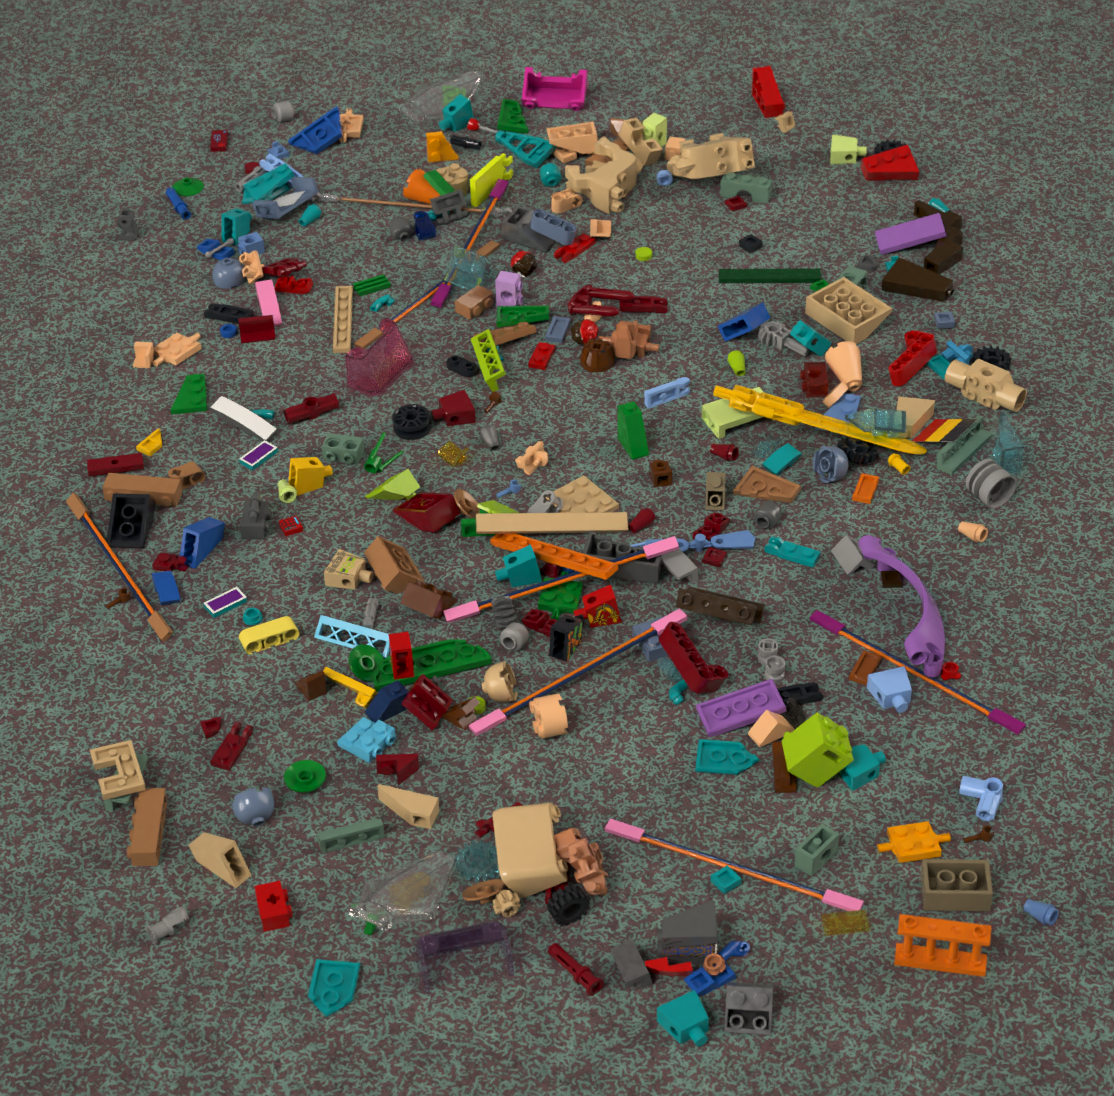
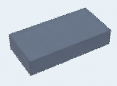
(557, 329)

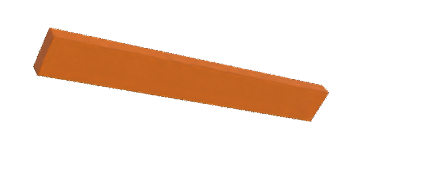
(557, 555)

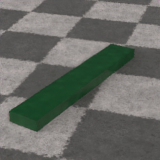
(769, 275)

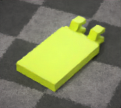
(485, 180)

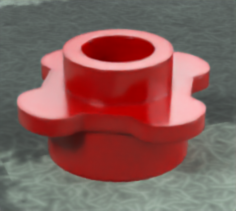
(950, 671)

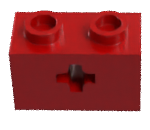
(401, 655)
(272, 906)

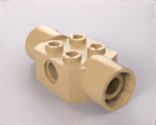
(986, 384)

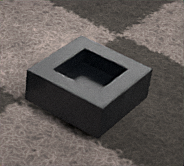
(750, 243)

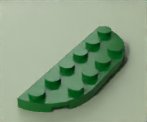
(435, 660)

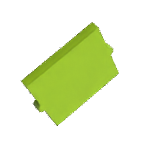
(494, 507)

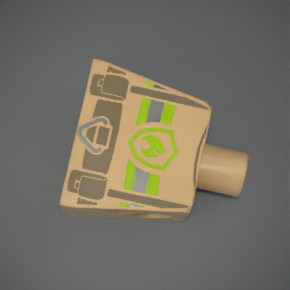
(346, 571)

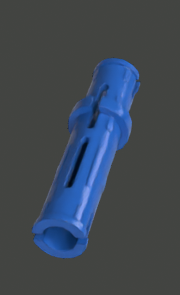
(180, 206)

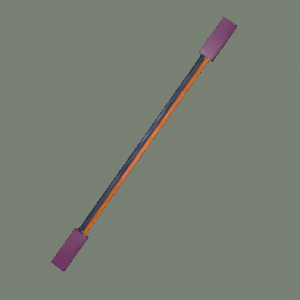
(495, 195)
(993, 714)

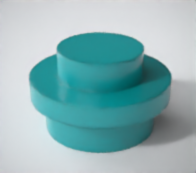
(252, 616)

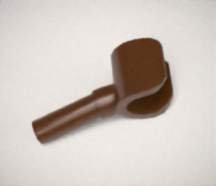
(495, 399)
(123, 597)
(985, 835)

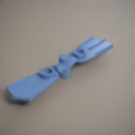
(733, 540)

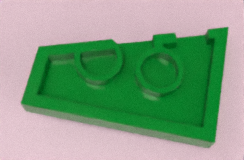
(511, 117)
(515, 314)
(191, 395)

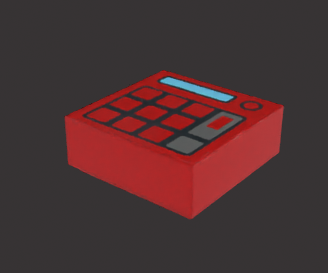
(290, 526)

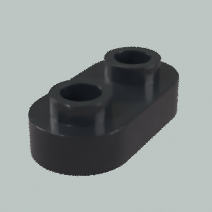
(462, 366)

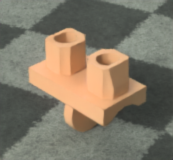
(252, 267)
(534, 457)

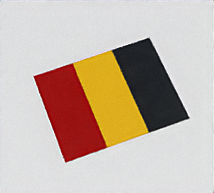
(944, 430)

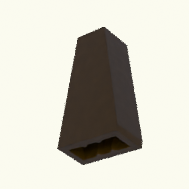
(916, 281)

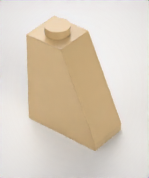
(917, 414)
(221, 858)

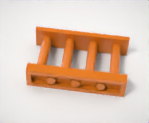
(942, 959)

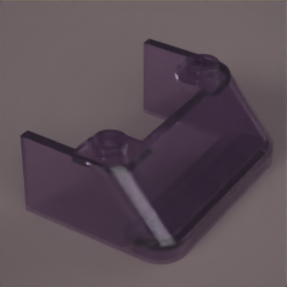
(461, 939)

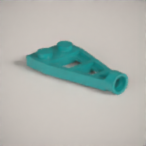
(535, 156)

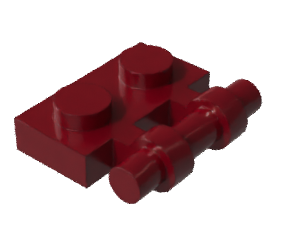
(284, 267)

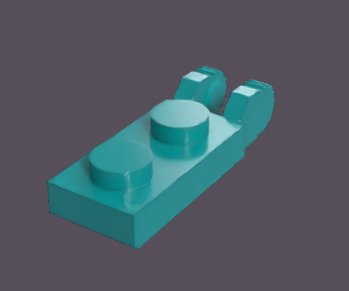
(792, 552)

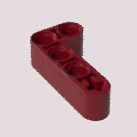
(689, 662)

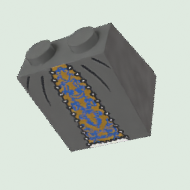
(688, 935)

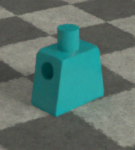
(457, 114)
(235, 224)
(805, 334)
(520, 568)
(863, 767)
(685, 1019)

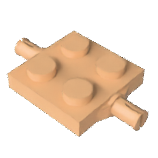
(350, 125)
(176, 349)

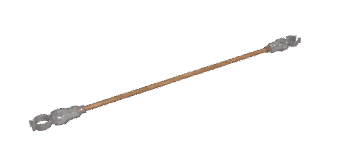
(327, 198)

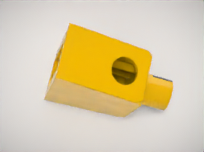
(307, 474)

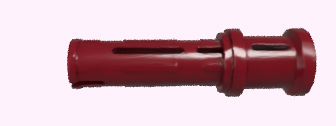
(581, 974)

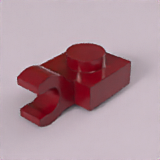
(168, 562)

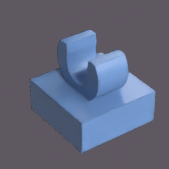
(278, 151)

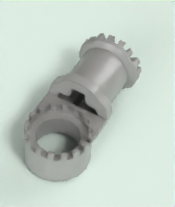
(165, 927)

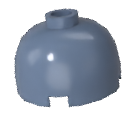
(228, 273)
(830, 460)
(253, 806)

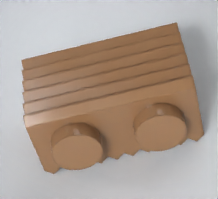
(474, 302)

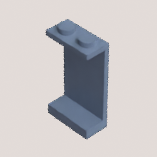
(270, 209)

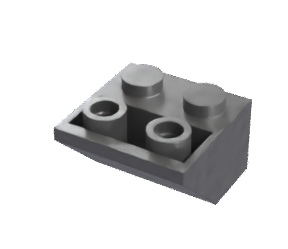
(748, 1008)

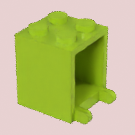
(817, 750)

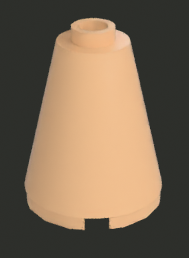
(846, 364)

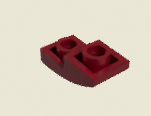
(713, 526)
(538, 621)

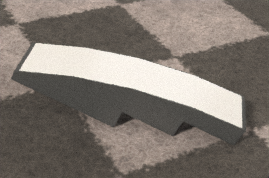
(243, 418)

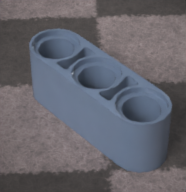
(553, 227)

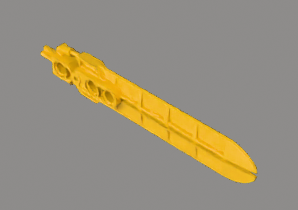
(794, 413)

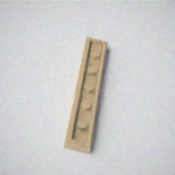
(342, 319)

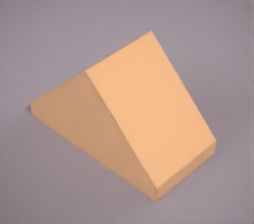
(769, 728)

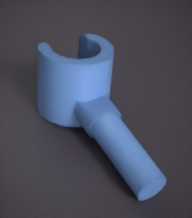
(514, 488)

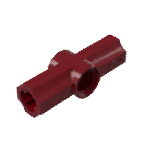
(311, 408)

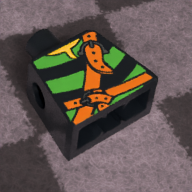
(567, 632)

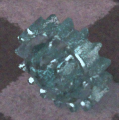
(478, 860)

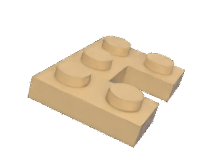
(125, 759)

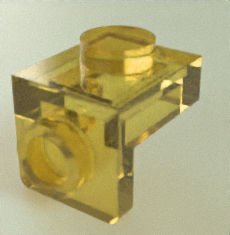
(452, 454)

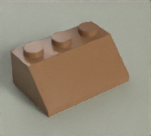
(392, 565)

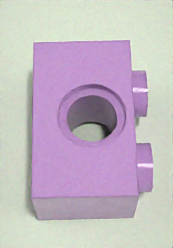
(508, 289)

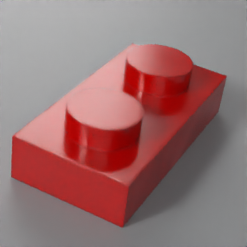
(541, 356)

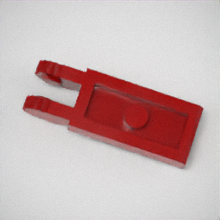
(571, 251)

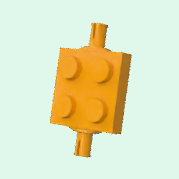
(913, 842)

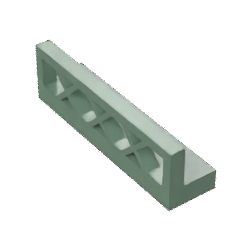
(956, 454)

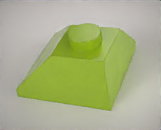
(396, 487)

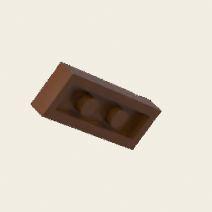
(783, 780)

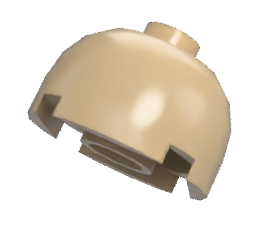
(499, 683)

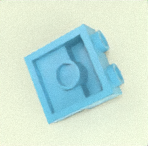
(368, 739)

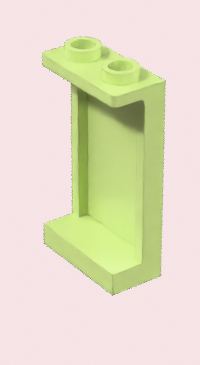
(721, 417)

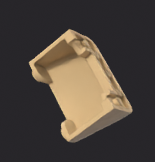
(528, 848)

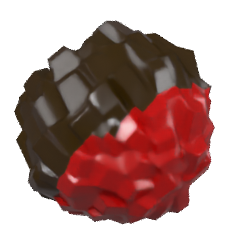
(523, 263)
(583, 331)

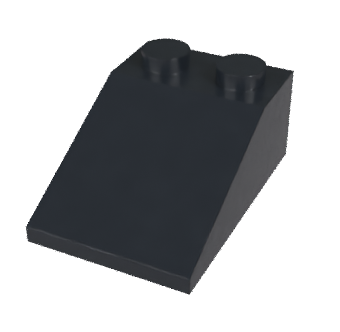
(130, 520)

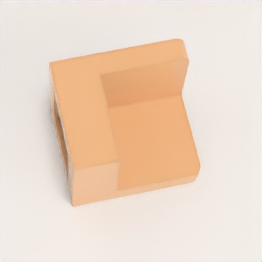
(600, 228)
(144, 354)

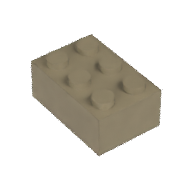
(956, 885)

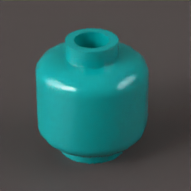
(550, 174)

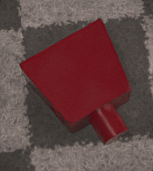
(455, 409)

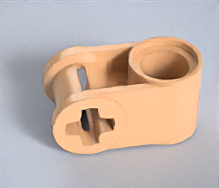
(565, 201)

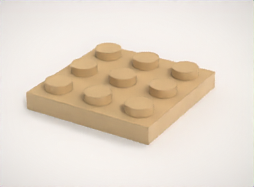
(584, 497)

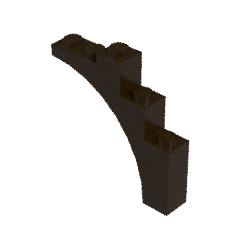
(948, 248)

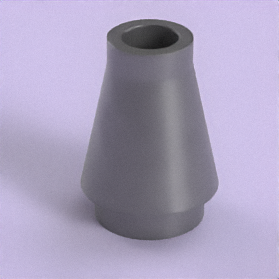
(489, 437)

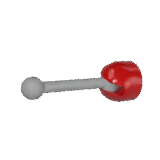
(474, 125)

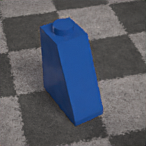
(744, 322)
(200, 540)

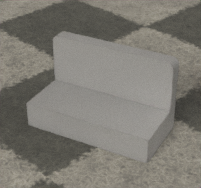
(850, 556)
(680, 565)

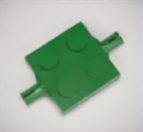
(561, 598)

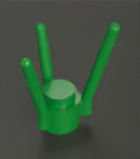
(374, 463)

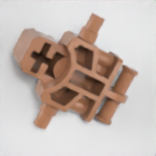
(630, 339)
(584, 858)

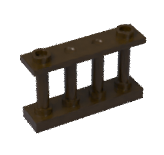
(720, 605)

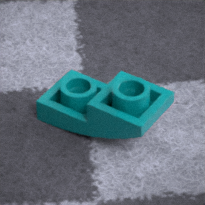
(780, 459)

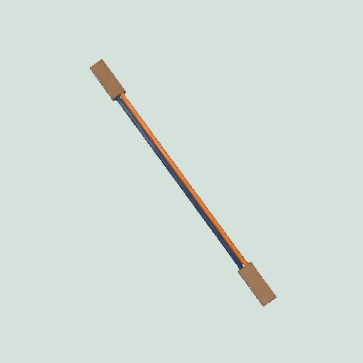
(375, 333)
(155, 618)

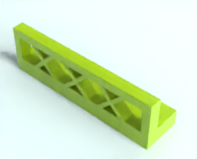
(484, 358)

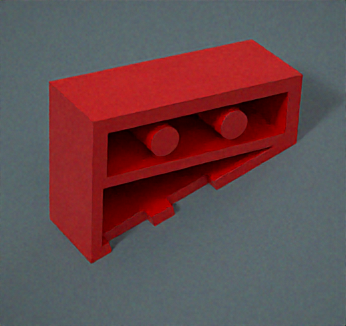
(890, 165)

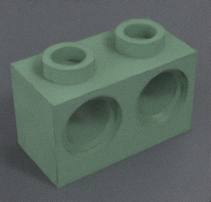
(343, 448)

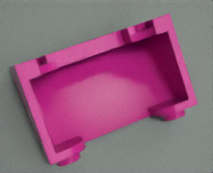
(554, 91)

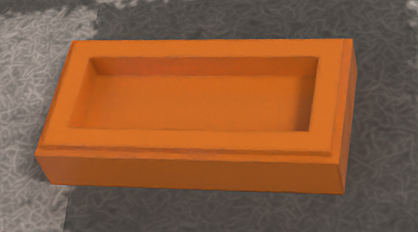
(865, 488)

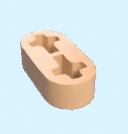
(835, 394)

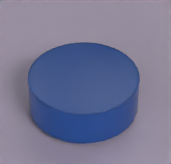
(228, 331)

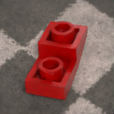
(290, 285)

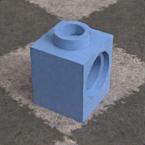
(250, 243)

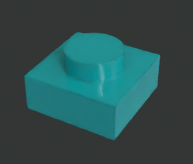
(725, 879)

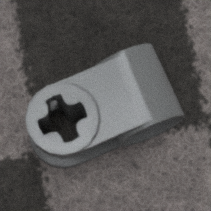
(543, 505)

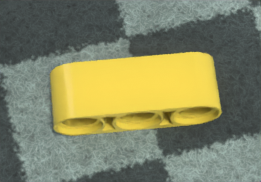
(268, 634)

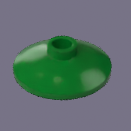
(188, 186)
(366, 656)
(304, 776)

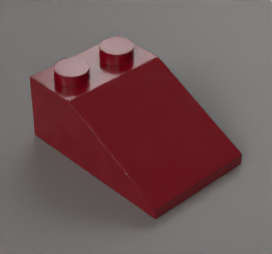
(429, 510)

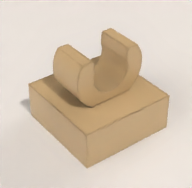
(786, 122)

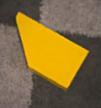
(151, 443)

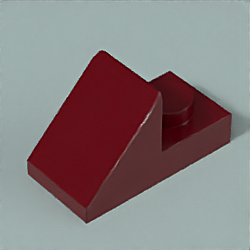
(402, 764)

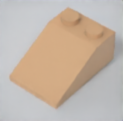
(574, 137)

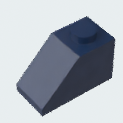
(387, 702)

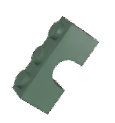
(758, 187)

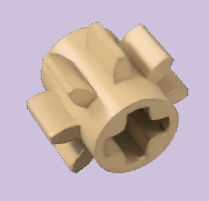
(506, 903)

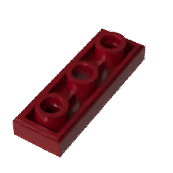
(115, 464)

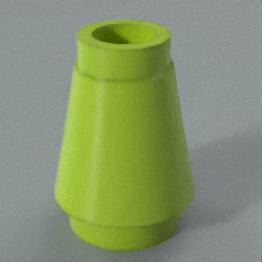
(737, 362)

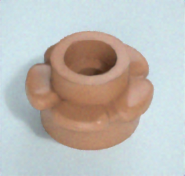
(711, 960)

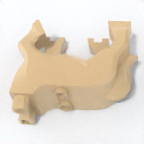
(712, 158)
(606, 181)

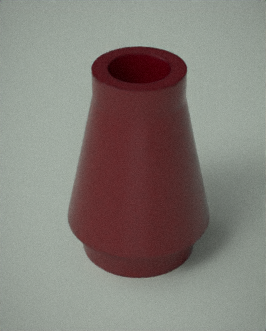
(725, 451)
(642, 520)

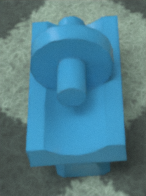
(962, 353)

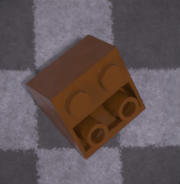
(427, 599)

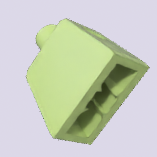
(845, 150)

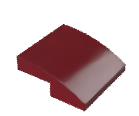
(427, 701)

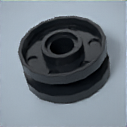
(411, 422)

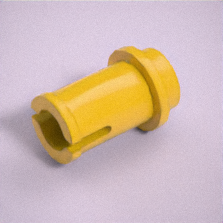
(896, 461)

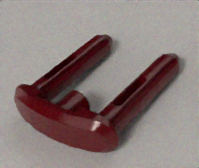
(581, 301)

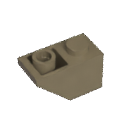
(715, 491)

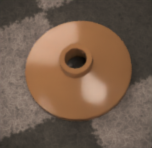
(466, 503)
(483, 891)

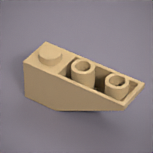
(411, 806)

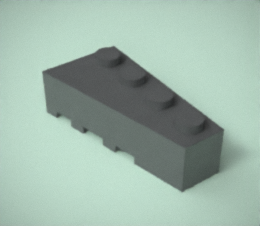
(639, 569)

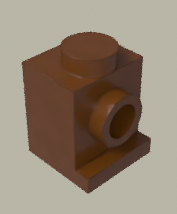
(658, 469)

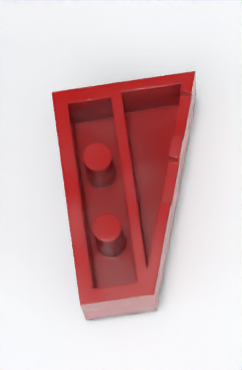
(766, 92)

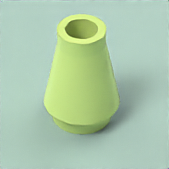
(287, 492)

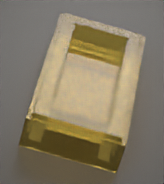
(845, 922)

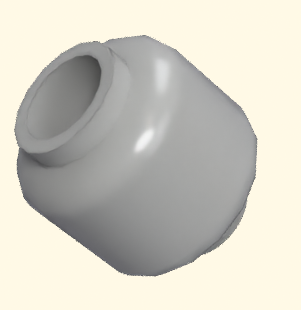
(283, 111)
(514, 636)

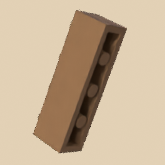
(162, 490)
(148, 827)

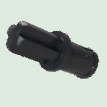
(465, 142)

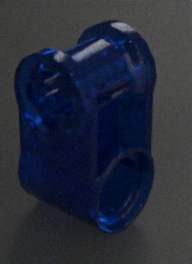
(423, 226)

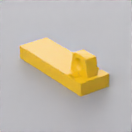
(365, 693)

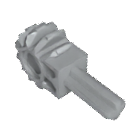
(779, 336)

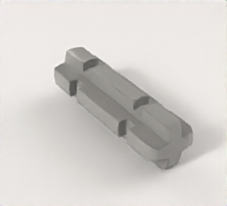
(370, 613)

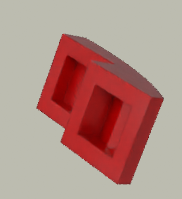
(661, 967)

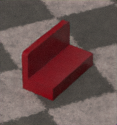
(256, 329)

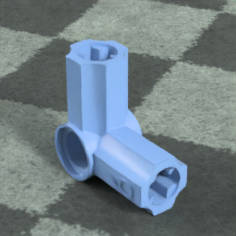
(989, 792)

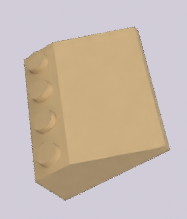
(847, 310)

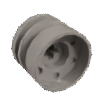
(991, 483)

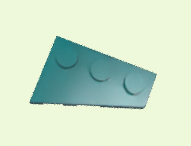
(268, 182)

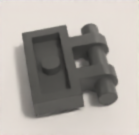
(448, 202)

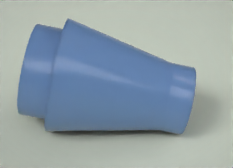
(1041, 911)

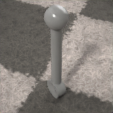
(208, 254)

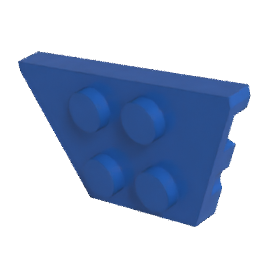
(319, 133)

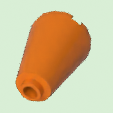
(419, 188)

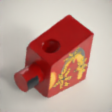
(599, 608)

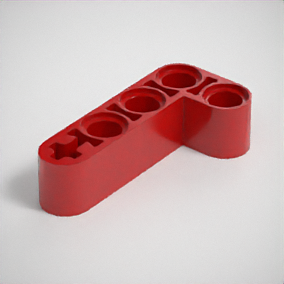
(919, 351)

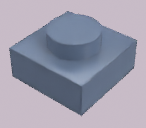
(944, 320)

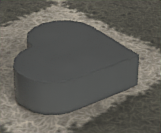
(867, 263)

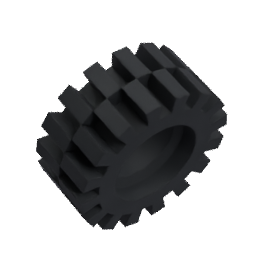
(568, 905)

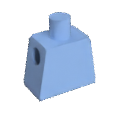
(891, 688)

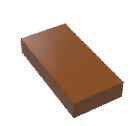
(866, 664)

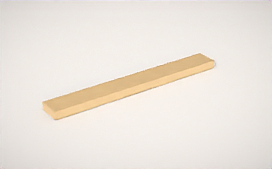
(551, 523)

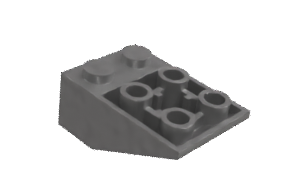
(517, 230)

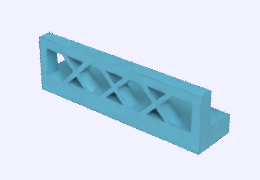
(342, 625)

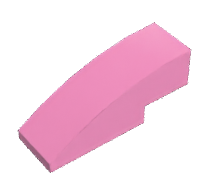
(268, 300)

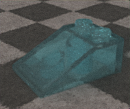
(465, 268)
(879, 421)
(1008, 447)

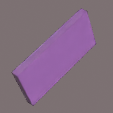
(910, 233)
(740, 708)

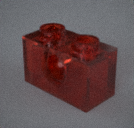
(815, 379)

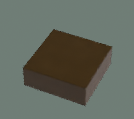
(891, 579)

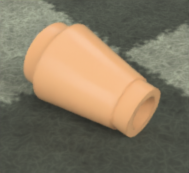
(974, 531)

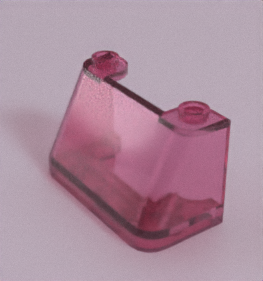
(382, 364)

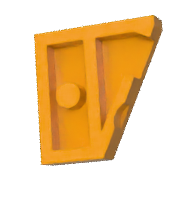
(439, 148)

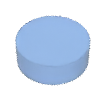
(664, 177)

